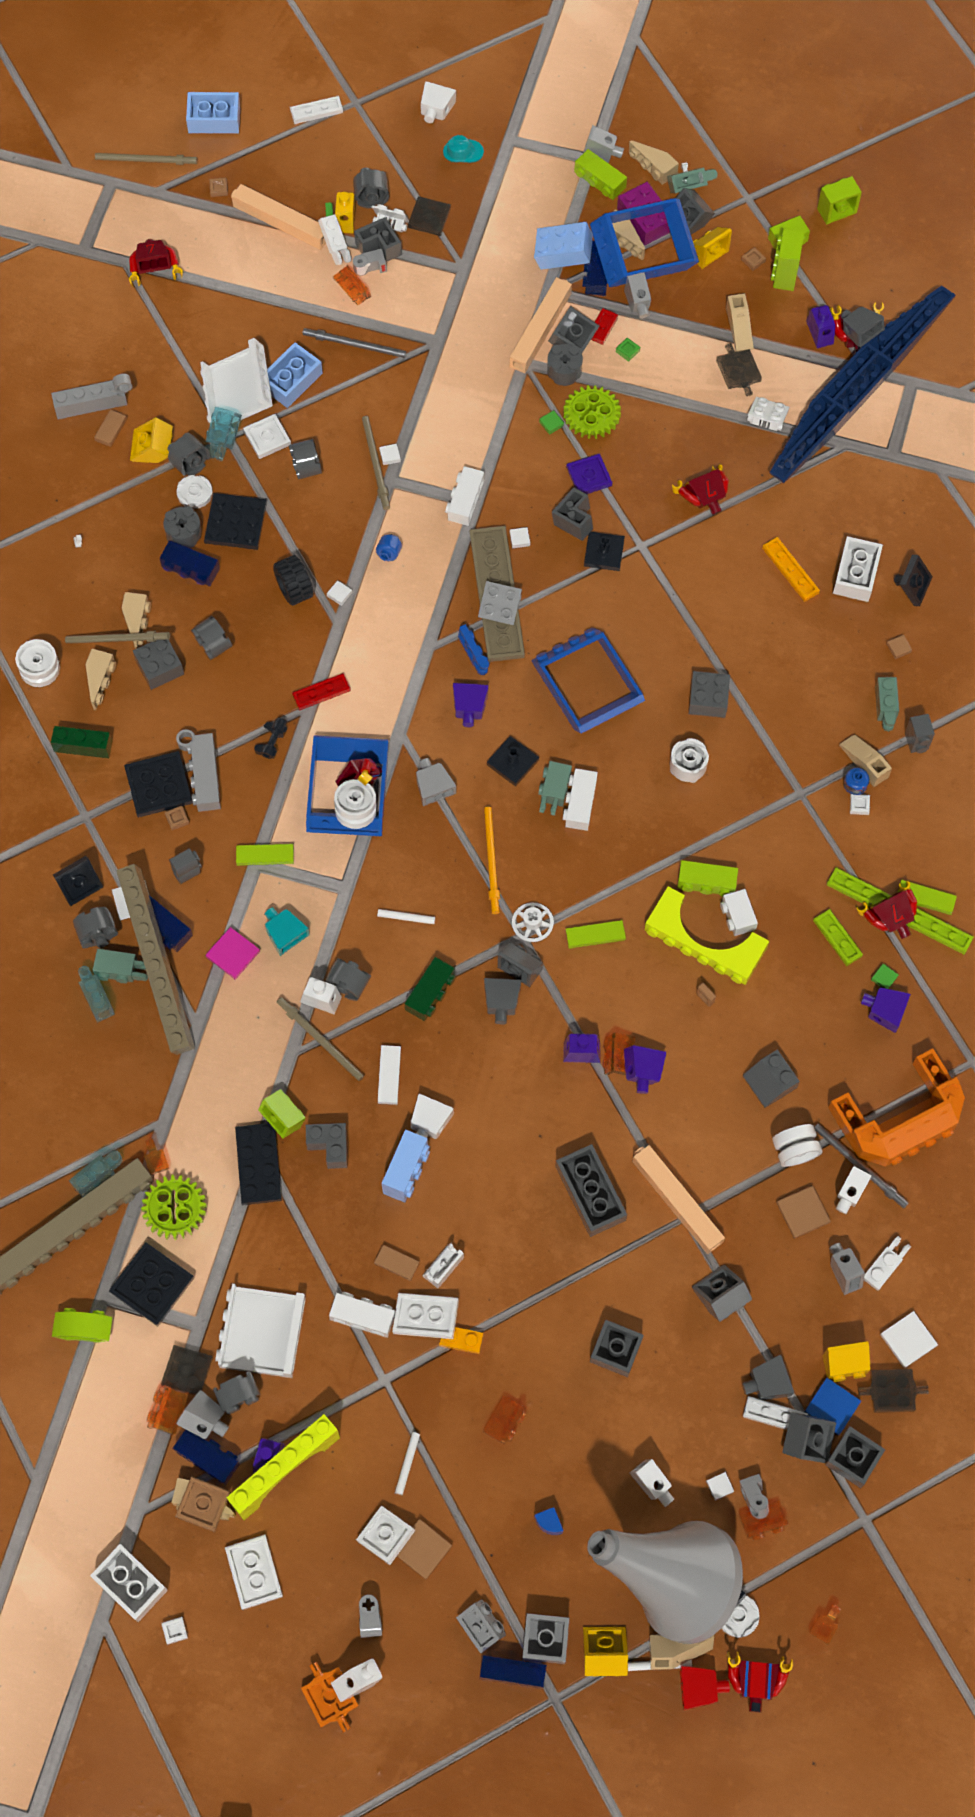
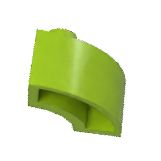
(82, 1326)

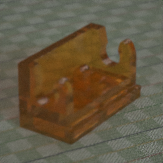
(352, 285)

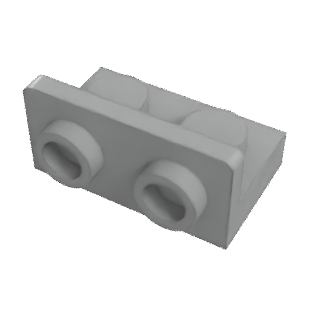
(481, 1625)

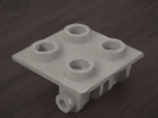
(500, 603)

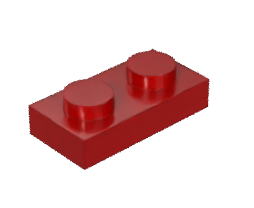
(606, 321)

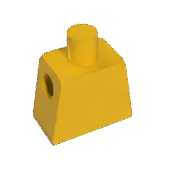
(345, 206)

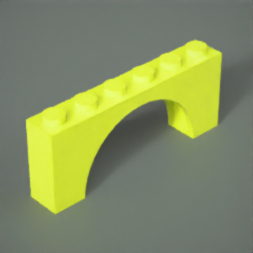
(735, 962)
(315, 1438)

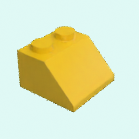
(712, 245)
(151, 441)
(847, 1361)
(605, 1651)

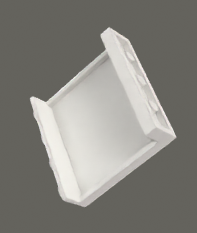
(238, 382)
(261, 1331)

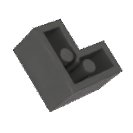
(378, 236)
(572, 514)
(329, 1138)

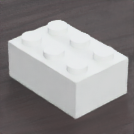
(857, 569)
(129, 1583)

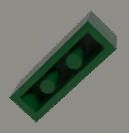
(81, 742)
(430, 989)

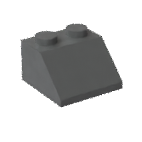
(695, 209)
(574, 330)
(519, 964)
(771, 1079)
(722, 1293)
(809, 1437)

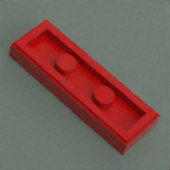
(321, 691)

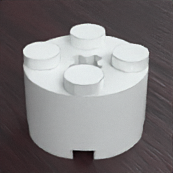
(681, 754)

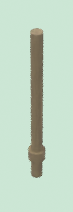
(178, 159)
(382, 490)
(150, 636)
(293, 1013)

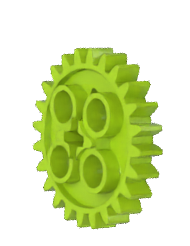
(592, 412)
(192, 1205)

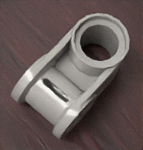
(369, 1621)

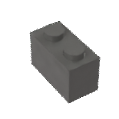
(919, 733)

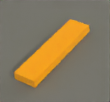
(791, 569)

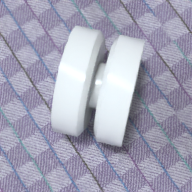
(37, 663)
(355, 804)
(797, 1145)

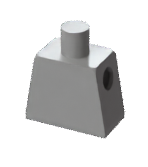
(603, 144)
(638, 294)
(434, 782)
(846, 1269)
(203, 1417)

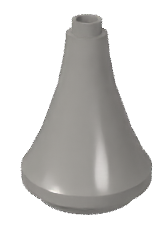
(680, 1576)

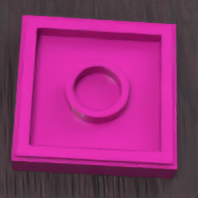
(232, 953)

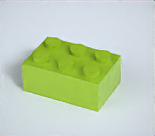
(787, 259)

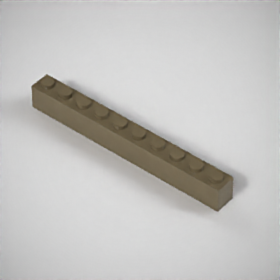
(155, 959)
(73, 1223)

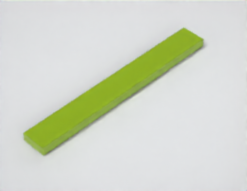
(923, 922)

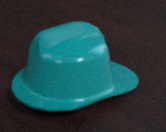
(463, 150)

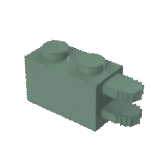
(690, 179)
(887, 701)
(555, 785)
(118, 966)

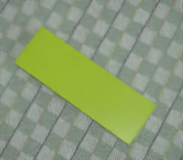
(264, 854)
(932, 898)
(595, 934)
(838, 937)

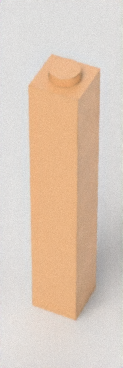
(278, 216)
(540, 325)
(678, 1199)

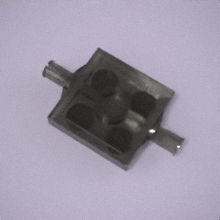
(739, 369)
(893, 1390)

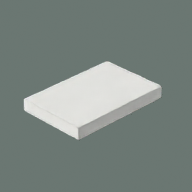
(425, 1316)
(253, 1572)

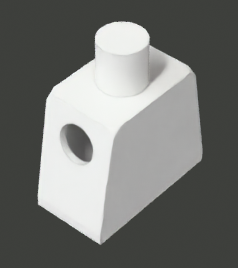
(437, 101)
(320, 995)
(430, 1117)
(856, 1182)
(646, 1475)
(363, 1677)

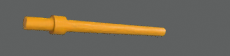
(494, 893)

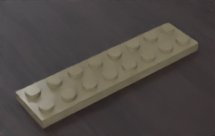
(494, 565)

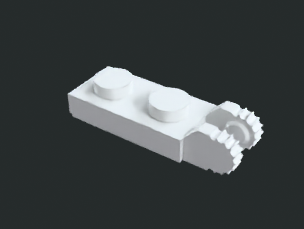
(334, 239)
(885, 1265)

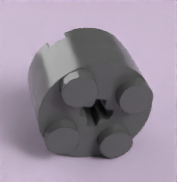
(370, 188)
(564, 364)
(188, 455)
(305, 459)
(182, 526)
(211, 637)
(95, 927)
(348, 979)
(237, 1392)

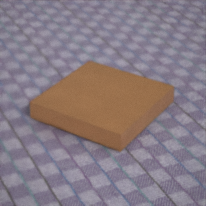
(803, 1212)
(202, 1504)
(424, 1550)

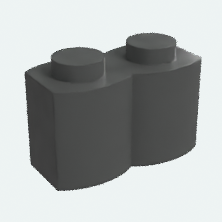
(185, 865)

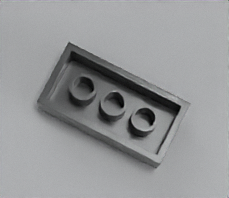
(591, 1190)

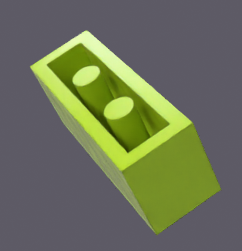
(600, 174)
(707, 878)

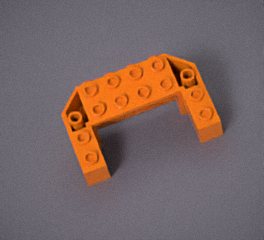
(911, 1129)

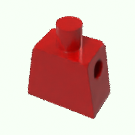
(700, 1687)

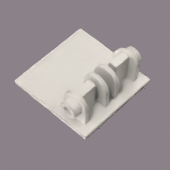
(395, 215)
(767, 411)

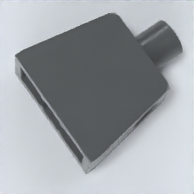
(862, 325)
(501, 997)
(769, 1380)

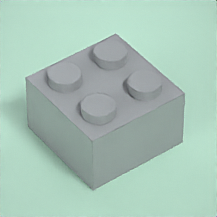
(545, 1638)

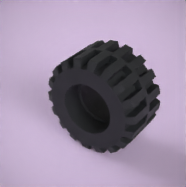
(293, 580)

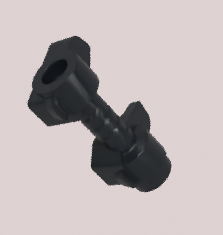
(278, 730)

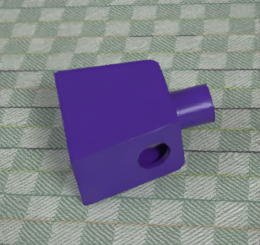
(818, 321)
(469, 702)
(887, 1007)
(582, 1048)
(643, 1066)
(266, 1451)

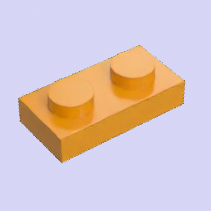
(464, 1340)

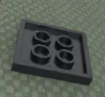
(235, 521)
(158, 784)
(151, 1284)

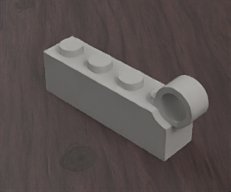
(92, 397)
(204, 769)

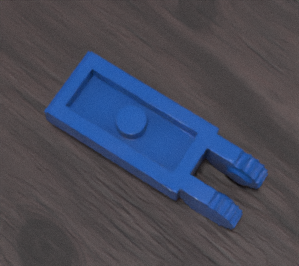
(473, 651)

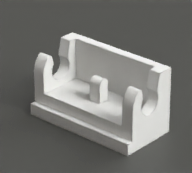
(443, 1265)

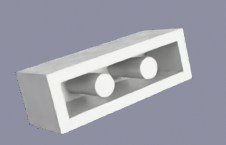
(465, 495)
(580, 799)
(362, 1314)

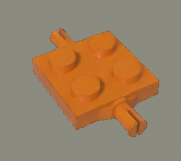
(324, 1699)

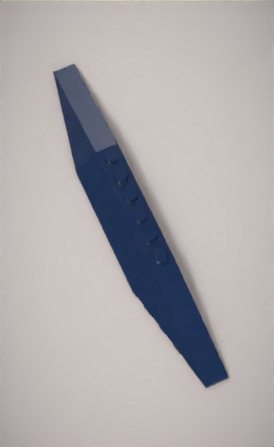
(857, 382)

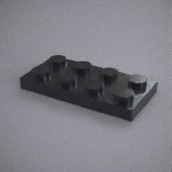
(258, 1164)

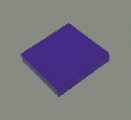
(589, 474)

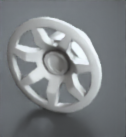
(532, 921)

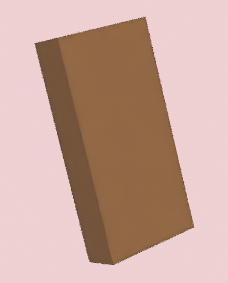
(110, 428)
(396, 1262)

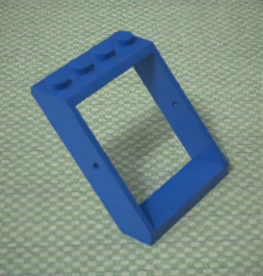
(610, 251)
(605, 713)
(344, 750)

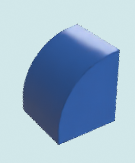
(549, 1522)

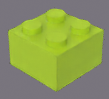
(839, 200)

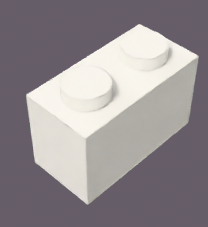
(739, 912)

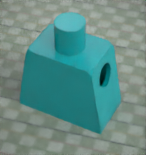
(284, 930)

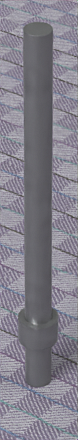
(321, 336)
(890, 1191)

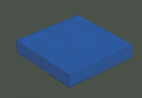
(833, 1404)

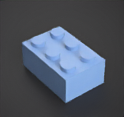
(213, 112)
(563, 245)
(293, 374)
(406, 1166)

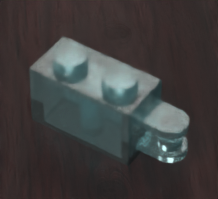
(222, 431)
(95, 994)
(95, 1173)

